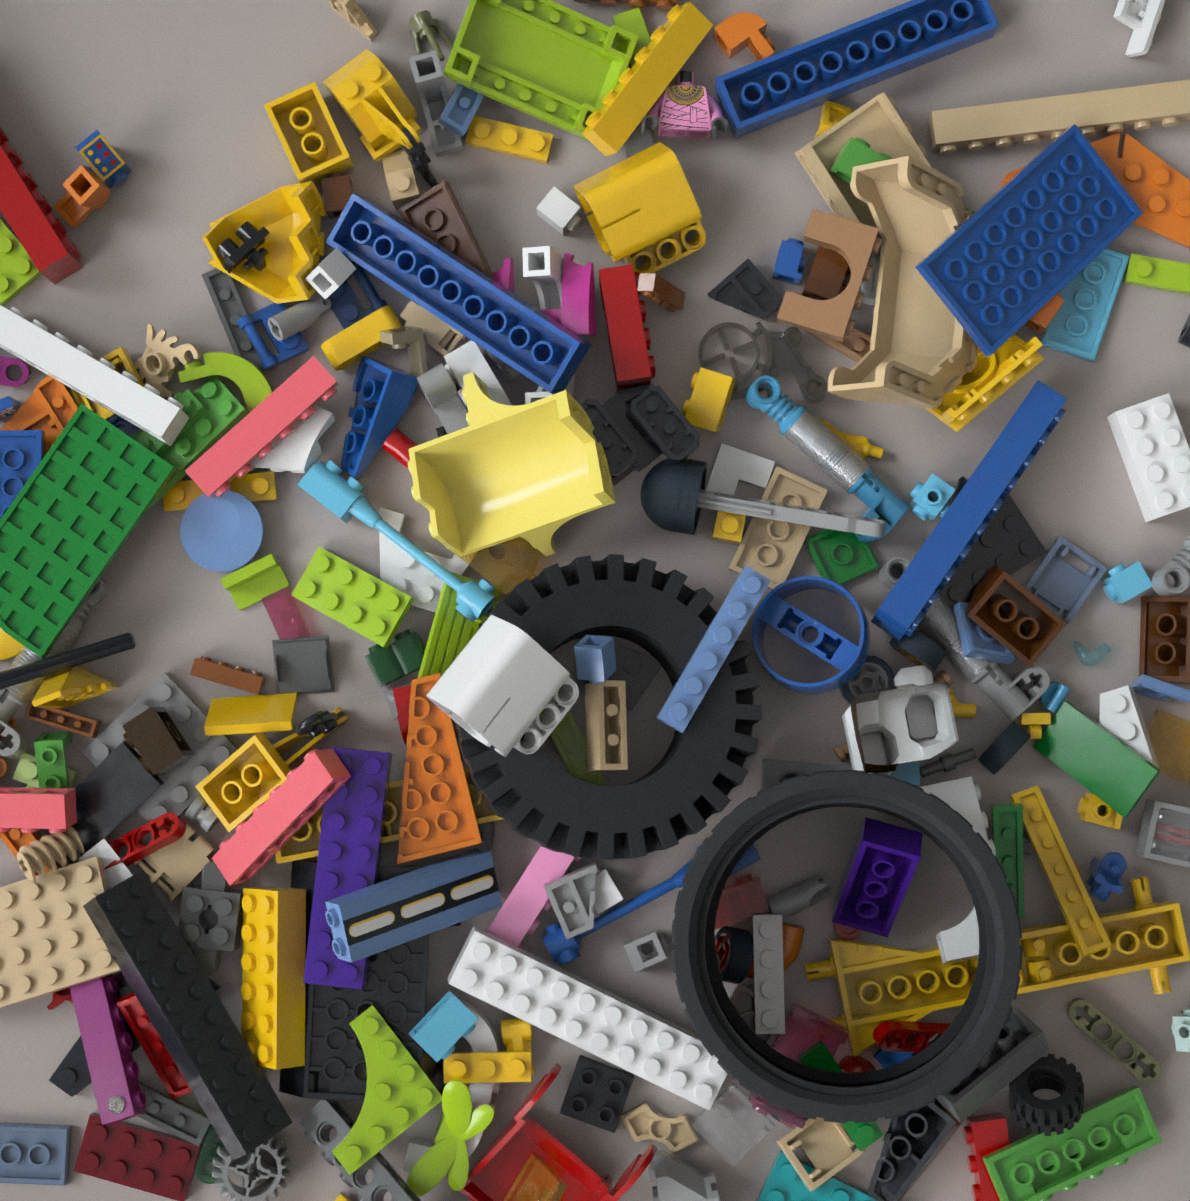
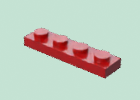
(153, 1046)

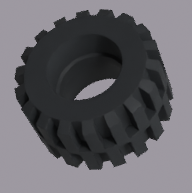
(1047, 1114)

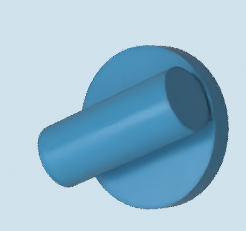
(1054, 696)

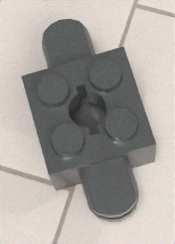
(211, 918)

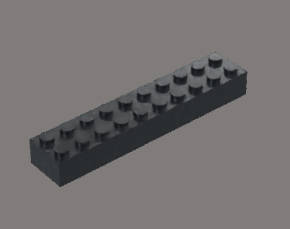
(188, 1015)

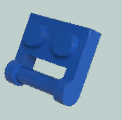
(287, 348)

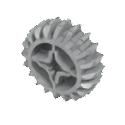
(263, 1171)

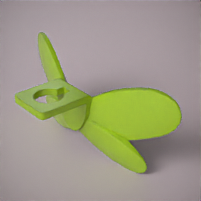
(450, 1151)

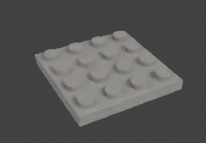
(180, 783)

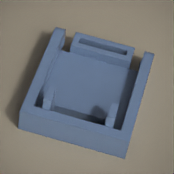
(1062, 585)

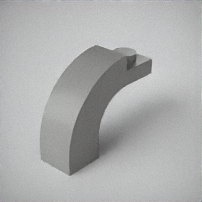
(434, 99)

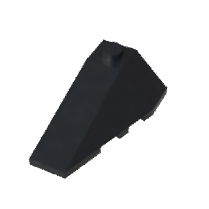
(909, 1149)

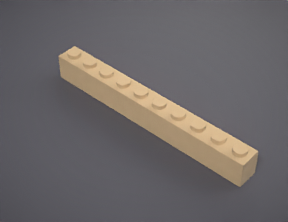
(1050, 116)

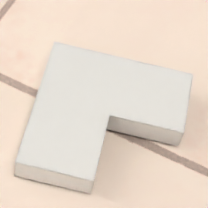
(738, 465)

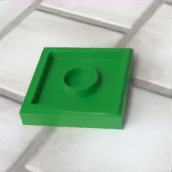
(840, 555)

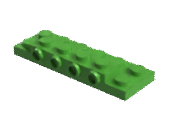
(211, 414)
(1102, 1138)

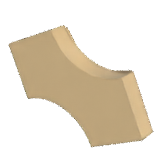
(649, 1125)

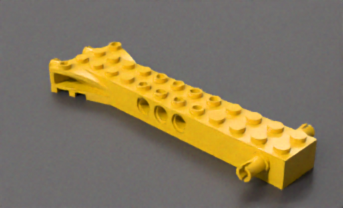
(907, 984)

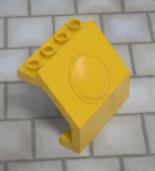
(988, 381)

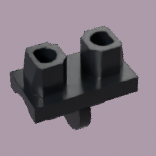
(252, 241)

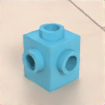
(936, 490)

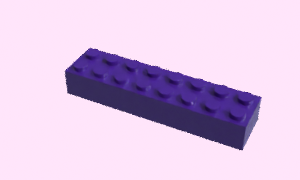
(347, 859)

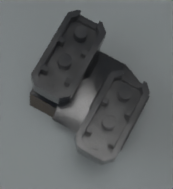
(640, 427)

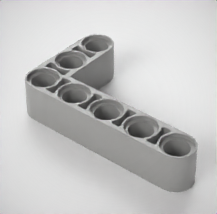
(443, 398)

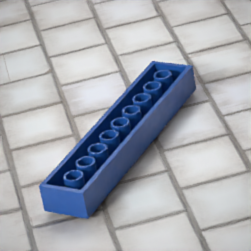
(850, 60)
(458, 293)
(965, 516)

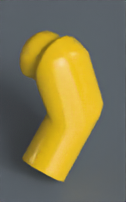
(961, 709)

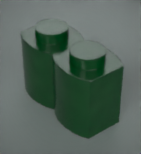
(398, 659)

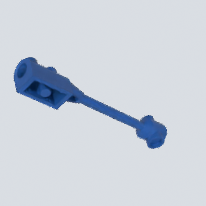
(566, 950)

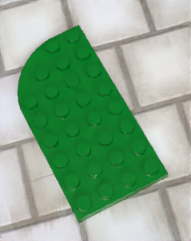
(72, 525)

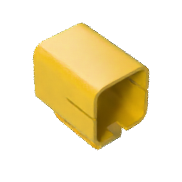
(641, 208)

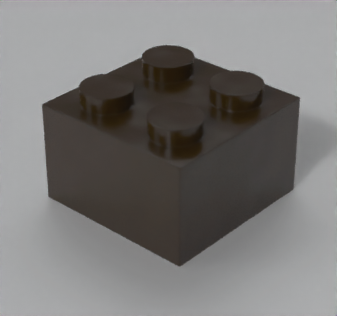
(157, 741)

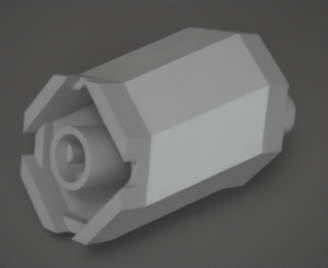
(679, 1180)

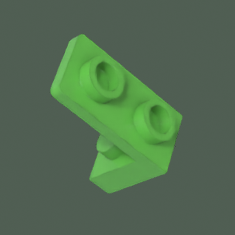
(51, 759)

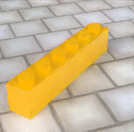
(647, 78)

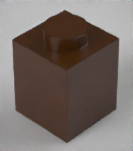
(336, 192)

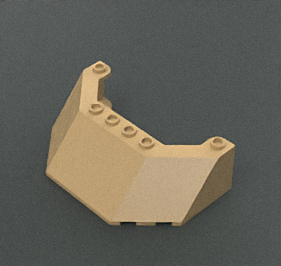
(915, 339)

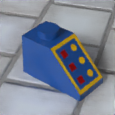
(104, 159)

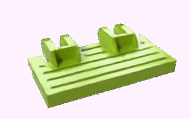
(448, 632)

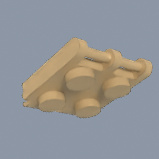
(436, 331)
(178, 862)

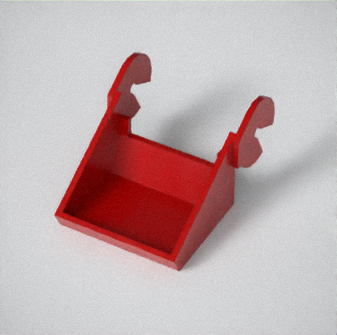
(508, 1153)

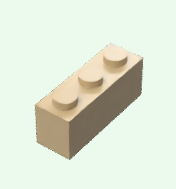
(606, 726)

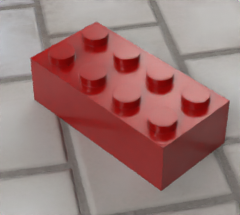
(624, 326)

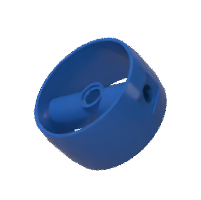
(794, 625)

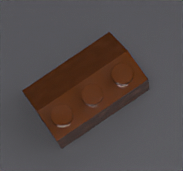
(1013, 616)
(1165, 638)

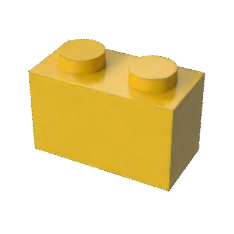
(709, 399)

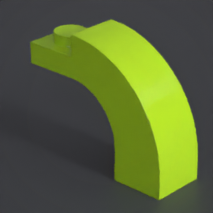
(245, 373)

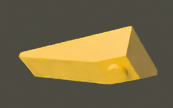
(71, 688)

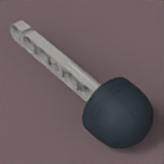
(676, 493)

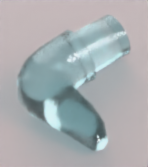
(1093, 657)

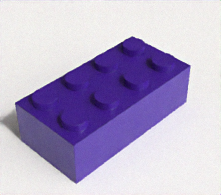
(877, 877)

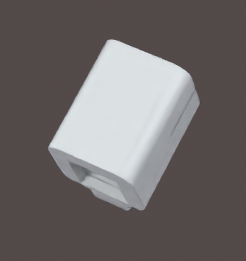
(502, 688)

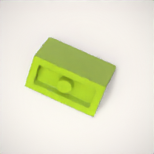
(255, 581)

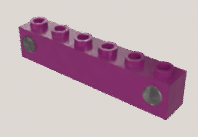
(108, 1050)

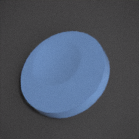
(222, 531)

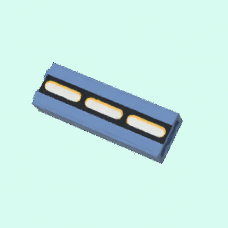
(412, 905)

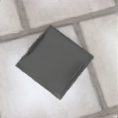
(303, 665)

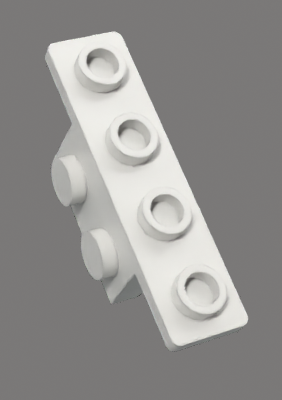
(1143, 19)

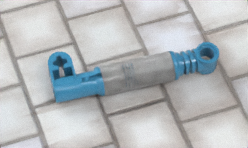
(828, 453)

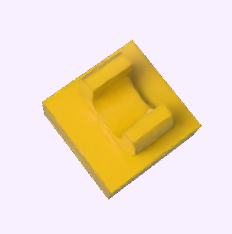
(1033, 722)

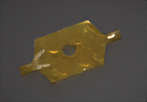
(509, 571)

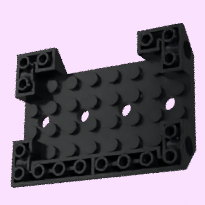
(393, 987)

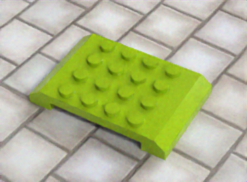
(539, 59)

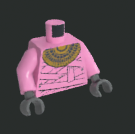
(685, 112)

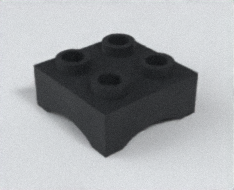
(597, 1094)

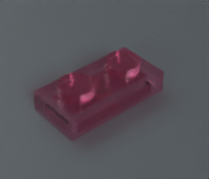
(285, 615)

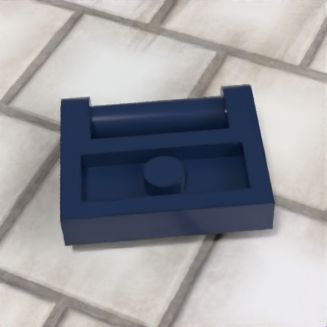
(347, 305)

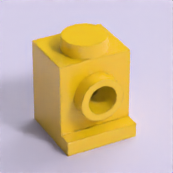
(1088, 812)

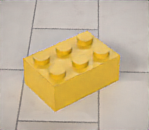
(308, 134)

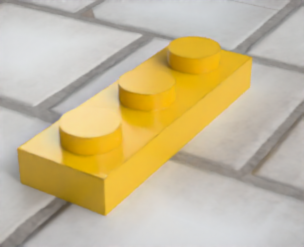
(509, 139)
(488, 1067)

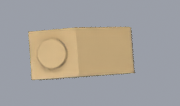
(400, 178)

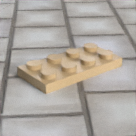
(772, 544)

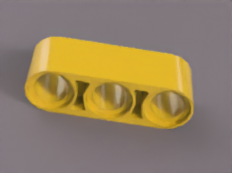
(359, 338)

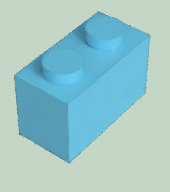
(444, 1027)

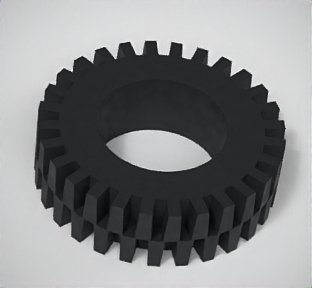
(700, 762)

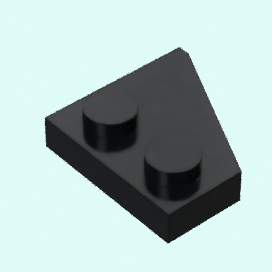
(747, 291)

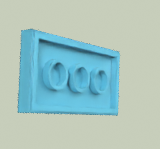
(1087, 307)

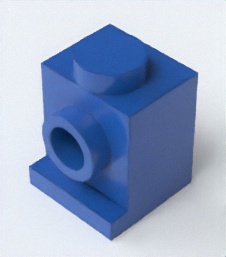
(789, 262)

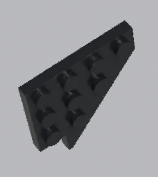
(1005, 543)

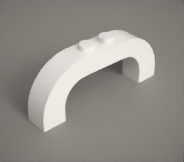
(545, 269)
(481, 1039)

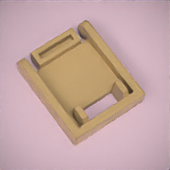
(825, 1146)

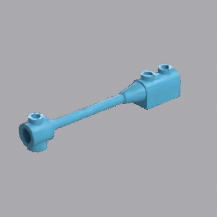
(347, 500)

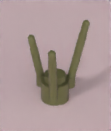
(425, 28)

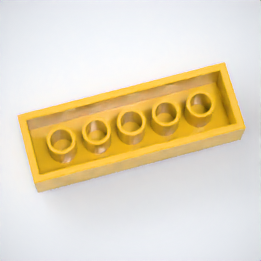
(274, 975)

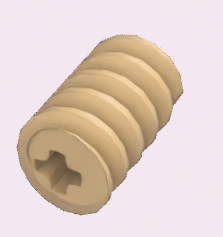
(48, 851)

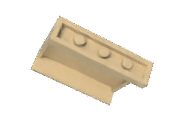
(882, 129)

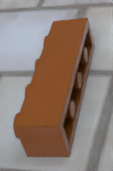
(661, 291)
(228, 676)
(64, 720)

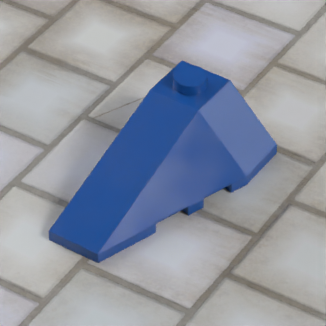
(379, 404)

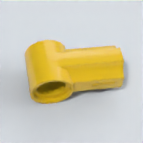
(517, 1036)

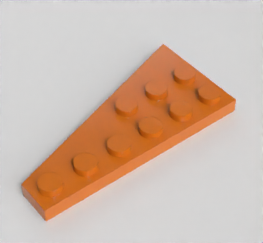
(436, 792)

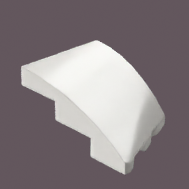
(300, 448)

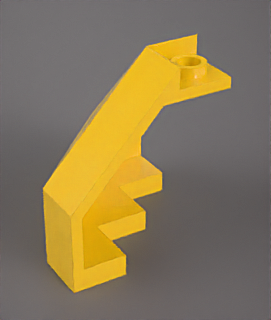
(293, 244)

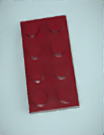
(138, 1158)

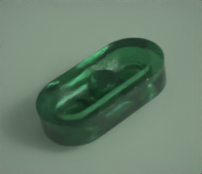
(207, 1153)

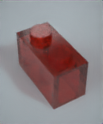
(741, 901)

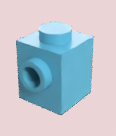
(1126, 582)

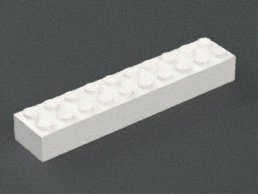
(587, 1016)

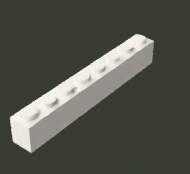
(91, 377)

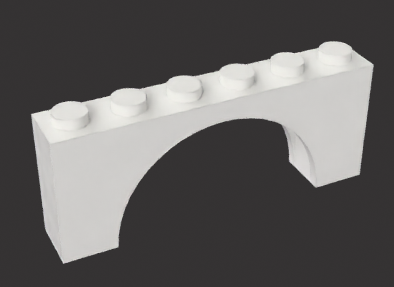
(962, 796)

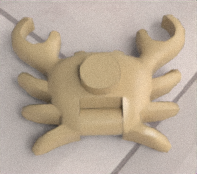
(162, 359)

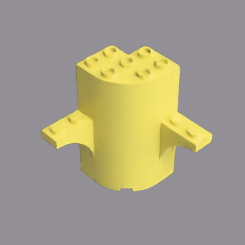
(510, 472)

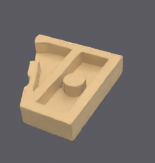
(355, 16)

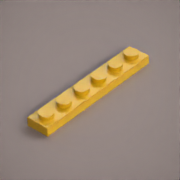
(1061, 872)

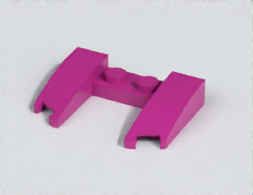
(577, 298)

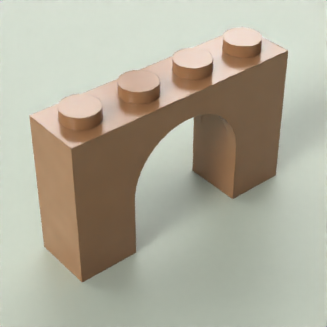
(833, 316)

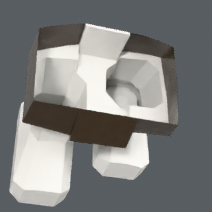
(900, 723)

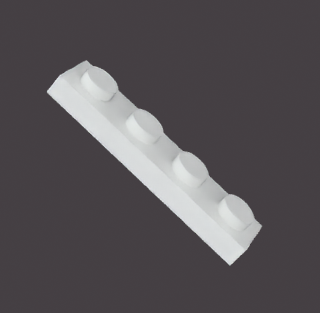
(768, 974)

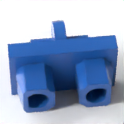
(1107, 875)

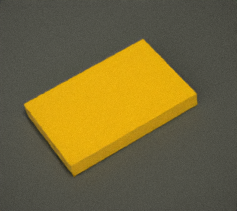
(251, 714)

